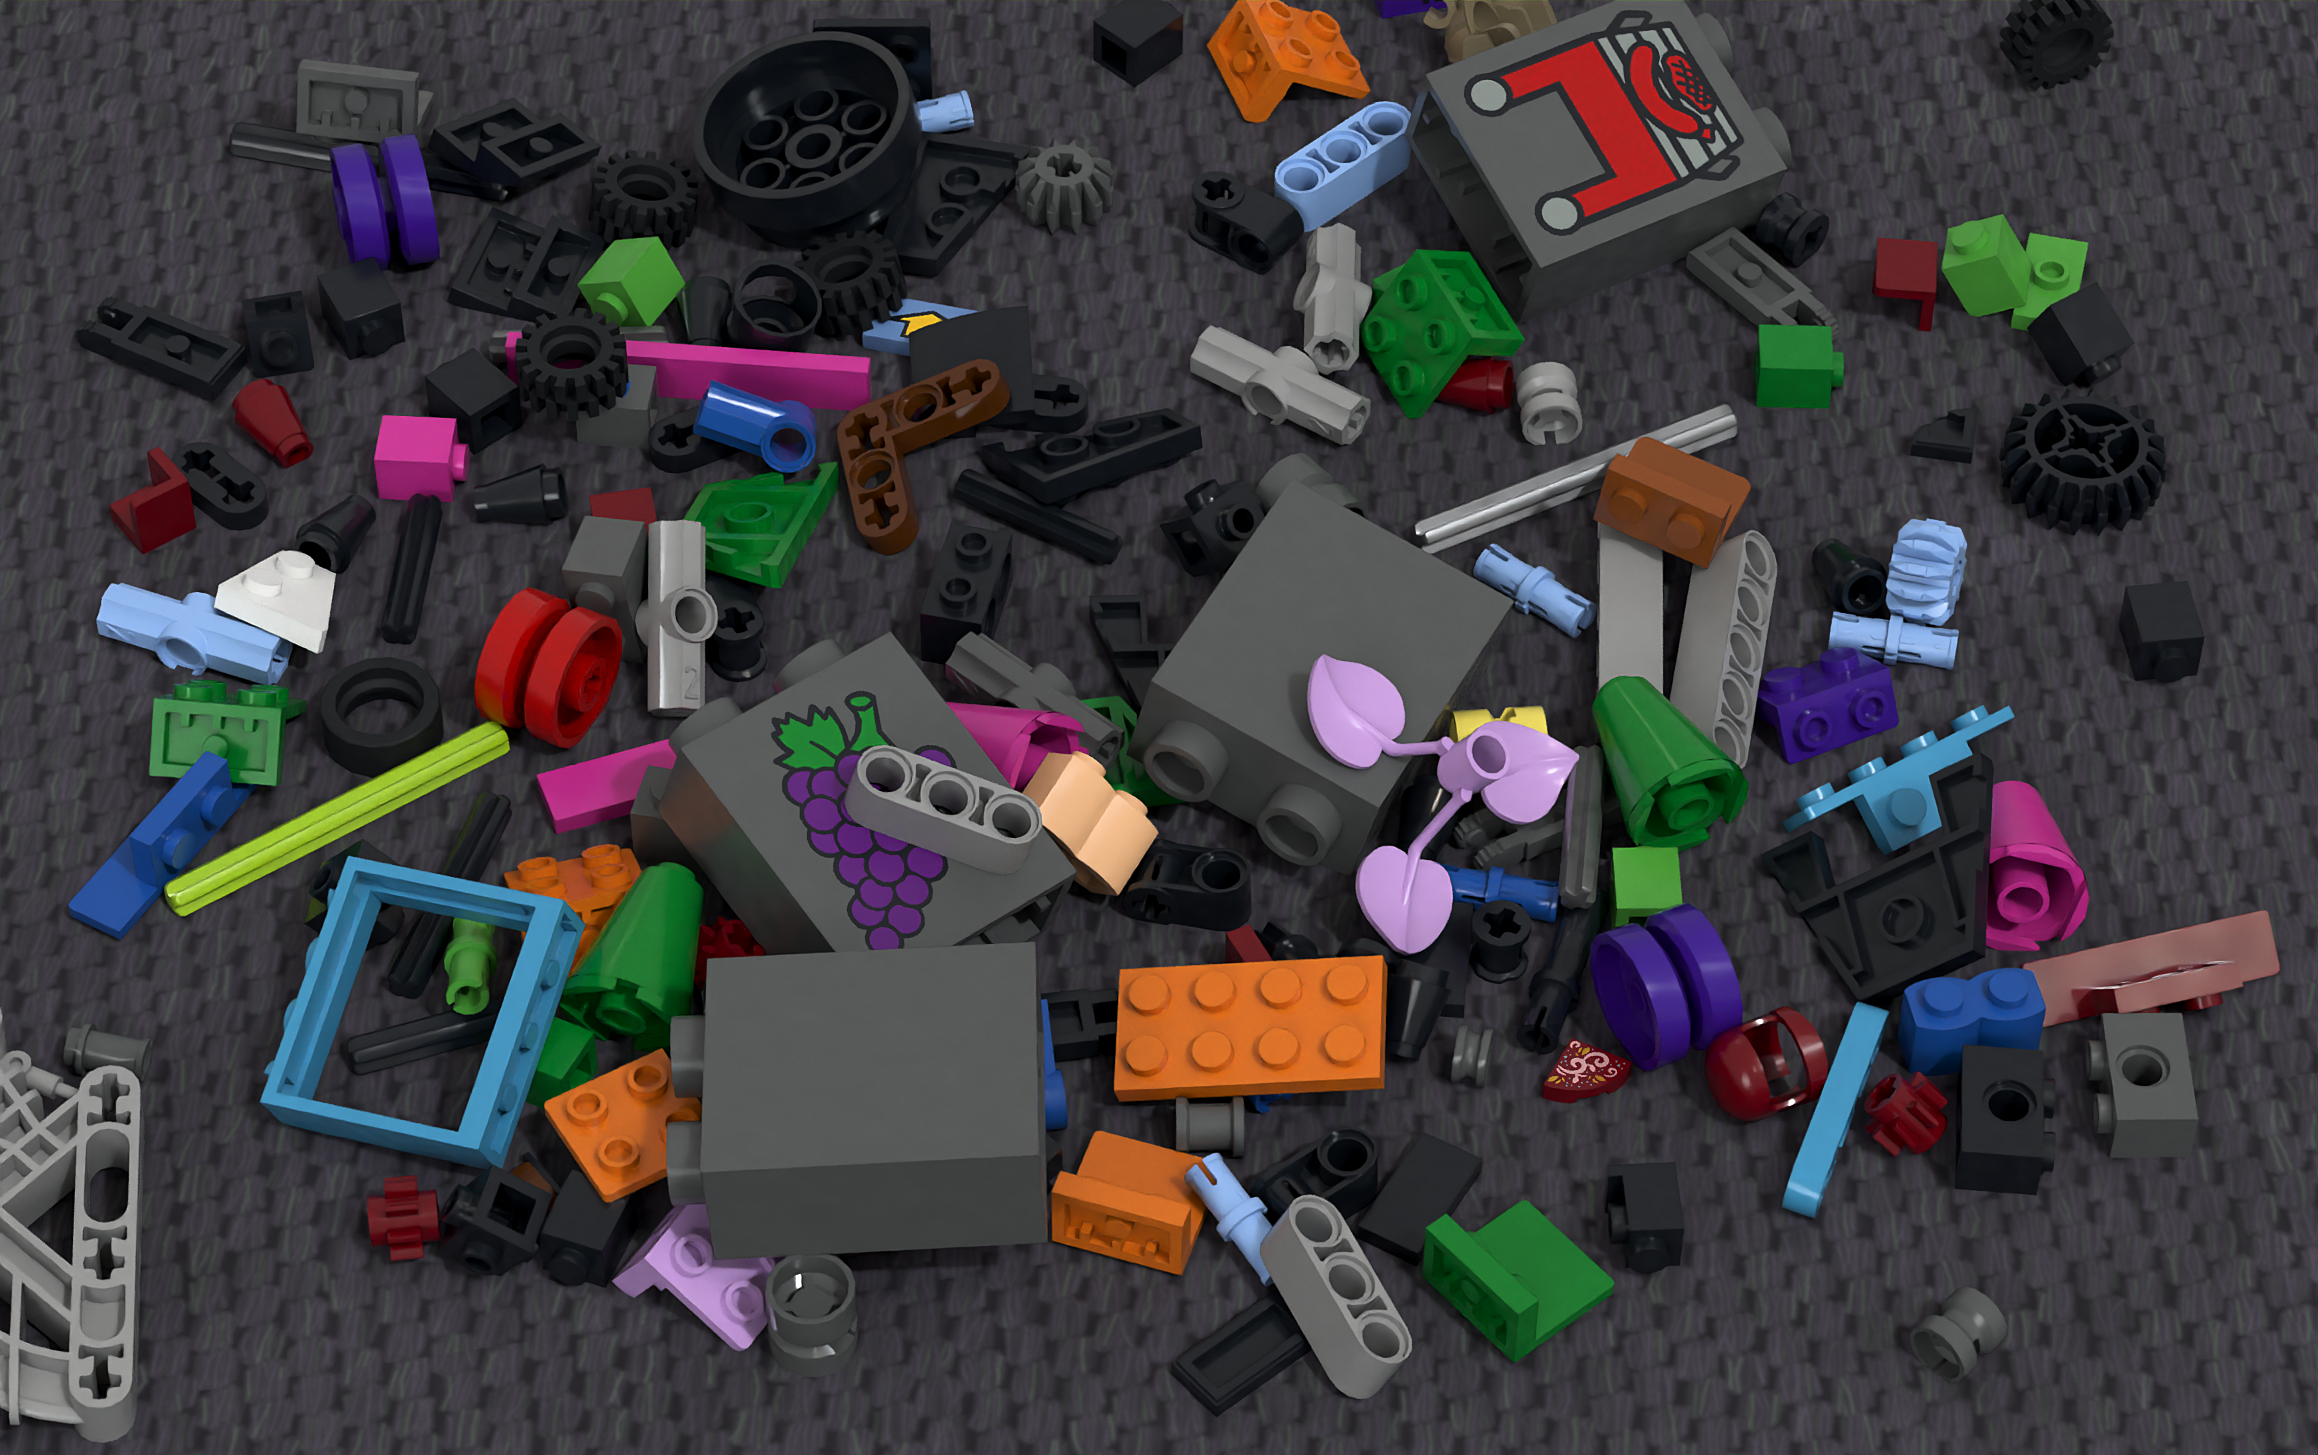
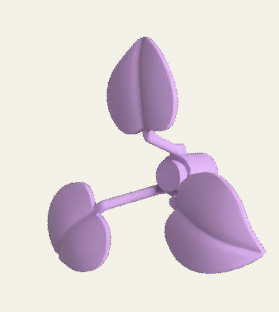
(1513, 765)

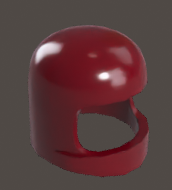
(1750, 1055)

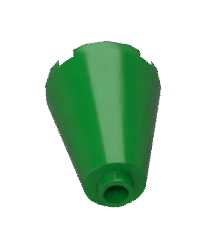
(1663, 767)
(640, 961)

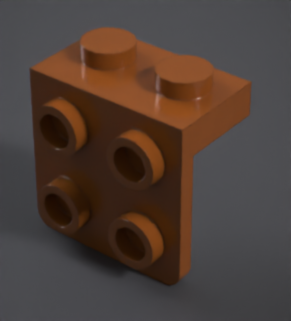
(1671, 500)

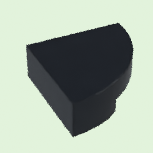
(1948, 437)

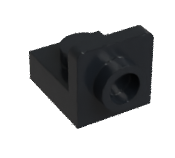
(278, 334)

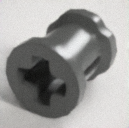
(1210, 1126)

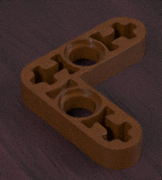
(894, 435)

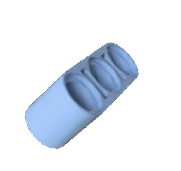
(1345, 163)

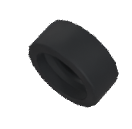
(380, 680)

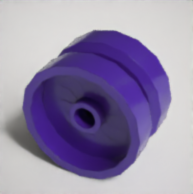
(393, 203)
(1665, 985)

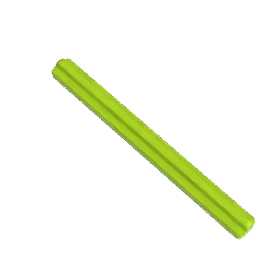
(336, 818)

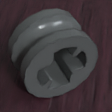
(1472, 1055)

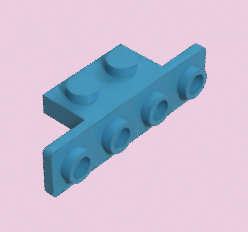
(1899, 798)

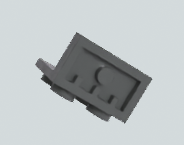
(358, 102)

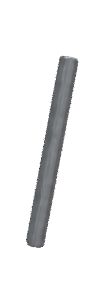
(1562, 482)

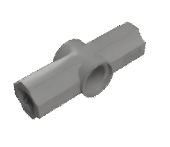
(1332, 298)
(1280, 385)
(676, 589)

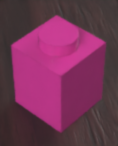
(419, 457)

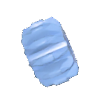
(1926, 572)

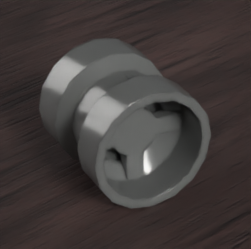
(1963, 1330)

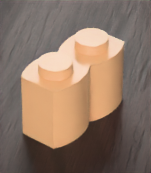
(1090, 822)

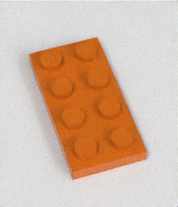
(1251, 1028)

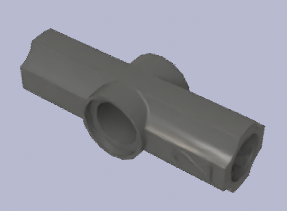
(1006, 681)

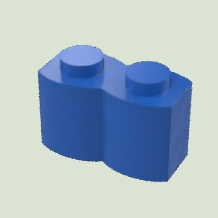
(1948, 1012)

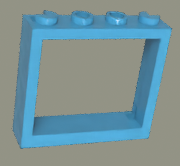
(515, 1040)

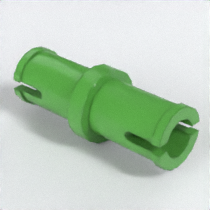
(470, 965)

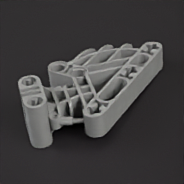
(68, 1303)

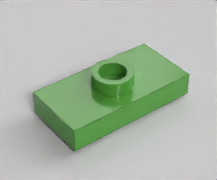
(2054, 275)

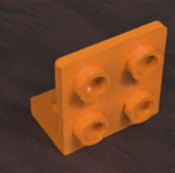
(1272, 45)
(587, 884)
(621, 1124)
(1130, 1203)

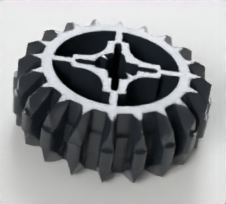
(2079, 472)

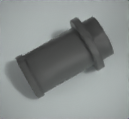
(91, 1049)

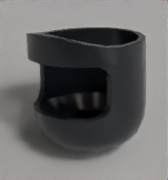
(770, 321)

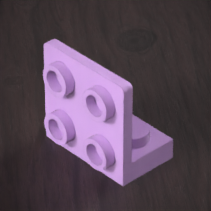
(720, 1292)

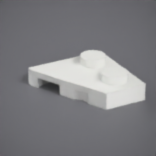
(283, 597)

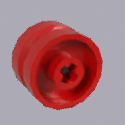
(548, 667)

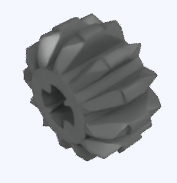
(1064, 186)

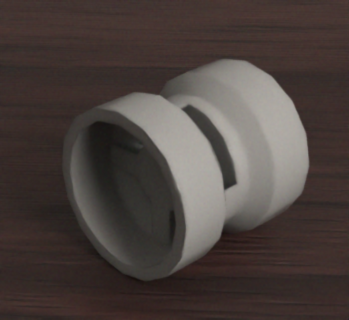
(1548, 403)

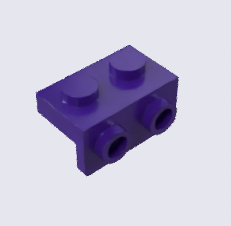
(1827, 703)

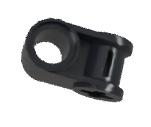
(1246, 225)
(735, 644)
(1193, 887)
(1320, 1173)

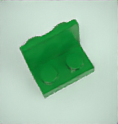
(1430, 324)
(237, 727)
(1513, 1277)

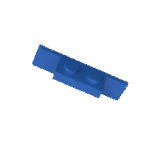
(160, 847)

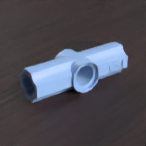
(192, 633)

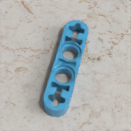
(1835, 1109)

